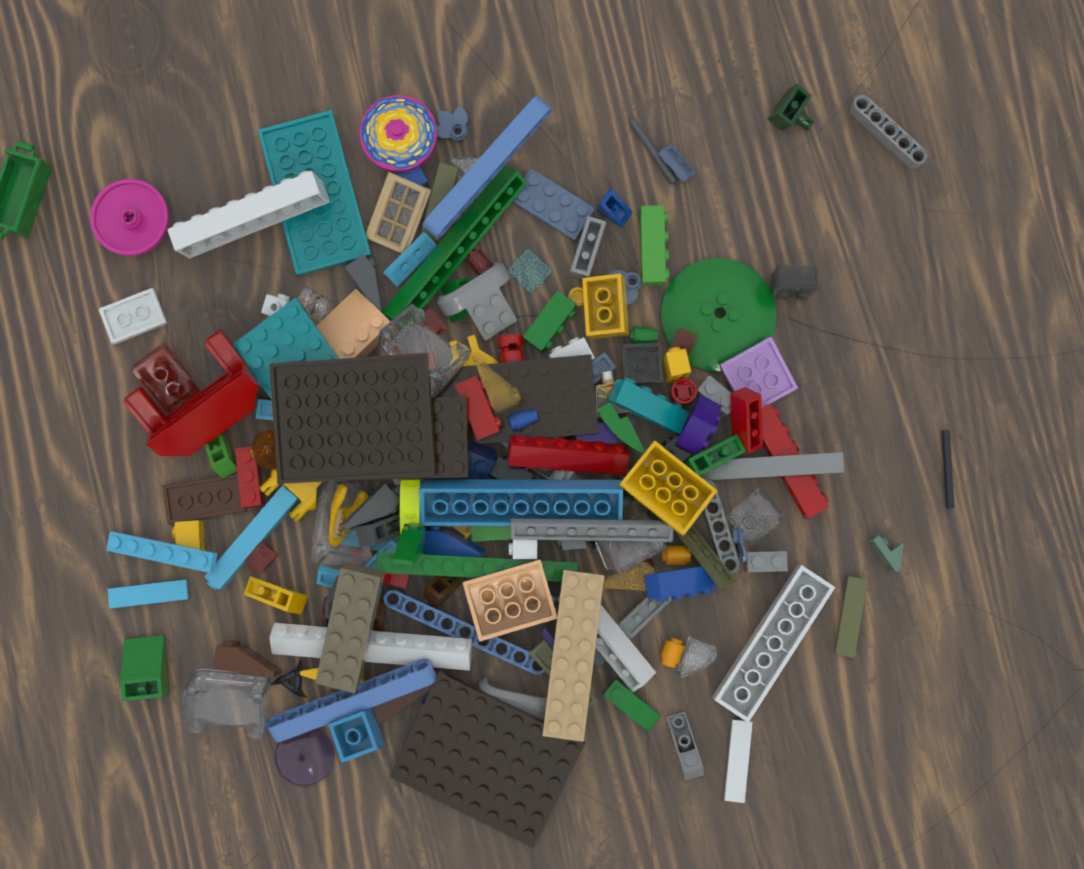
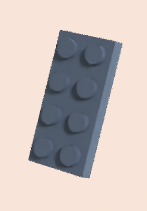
(553, 205)

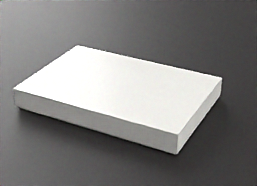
(133, 316)

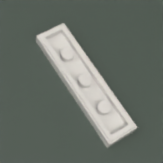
(738, 761)

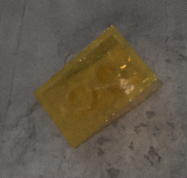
(500, 392)
(630, 579)

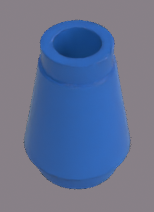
(521, 419)

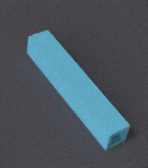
(255, 533)

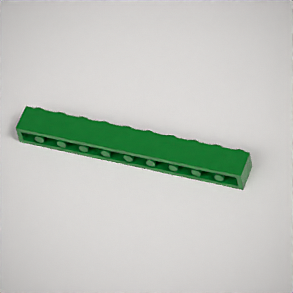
(458, 242)
(467, 566)

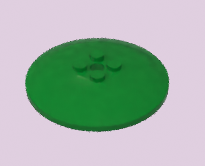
(715, 285)

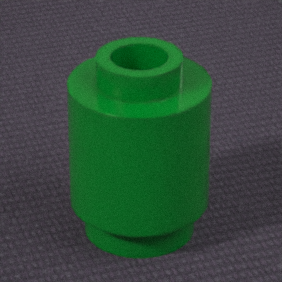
(643, 335)

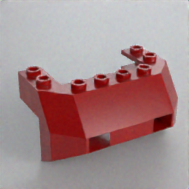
(205, 413)

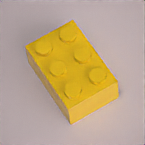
(605, 306)

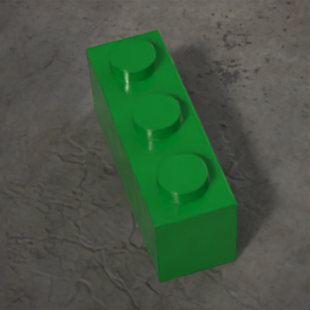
(550, 322)

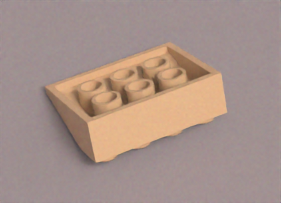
(353, 326)
(510, 600)

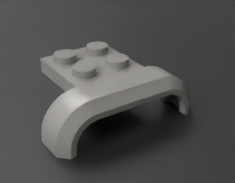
(482, 301)
(531, 704)

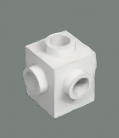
(274, 303)

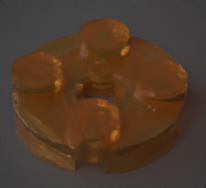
(260, 449)

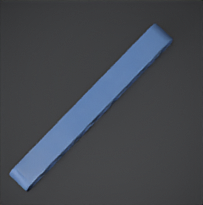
(487, 167)
(458, 623)
(344, 703)

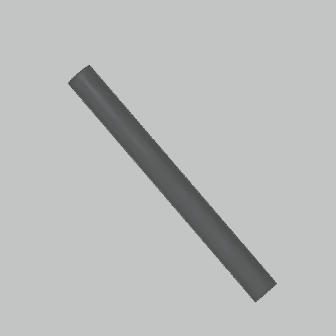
(653, 151)

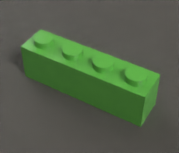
(653, 245)

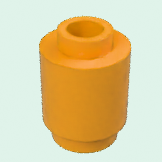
(676, 555)
(672, 652)

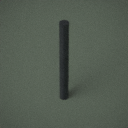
(947, 469)

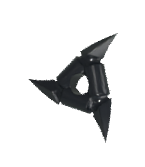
(284, 680)

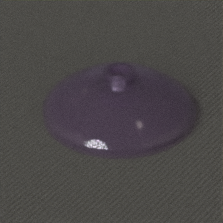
(319, 757)

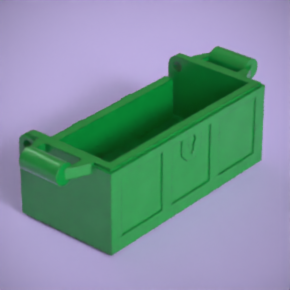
(21, 190)

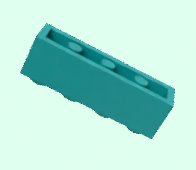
(648, 406)

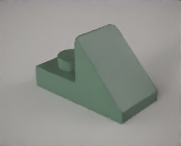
(892, 556)

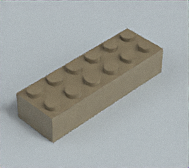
(350, 627)

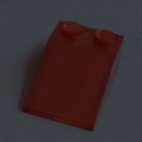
(165, 378)

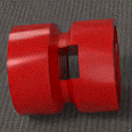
(514, 354)
(683, 391)

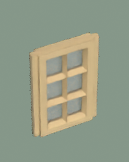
(398, 213)

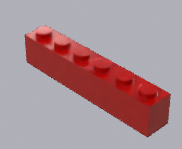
(567, 454)
(801, 487)

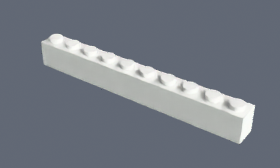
(383, 646)

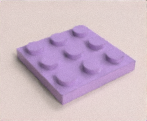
(760, 370)

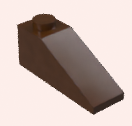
(441, 589)

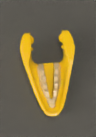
(340, 513)

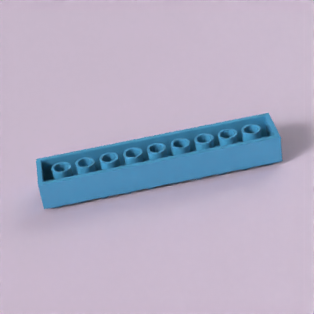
(498, 500)

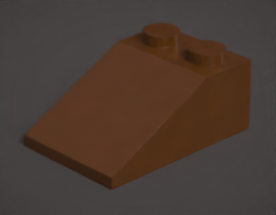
(240, 658)

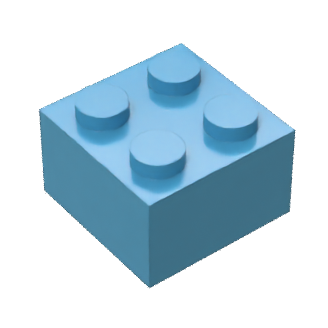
(356, 735)

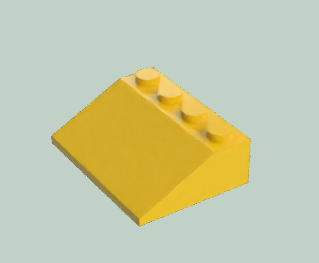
(668, 488)

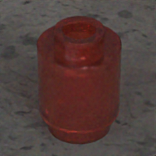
(478, 261)

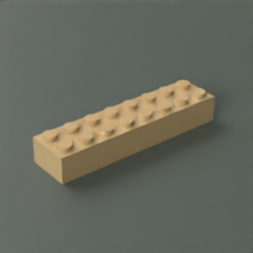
(573, 655)

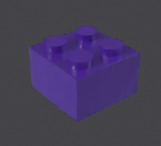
(700, 425)

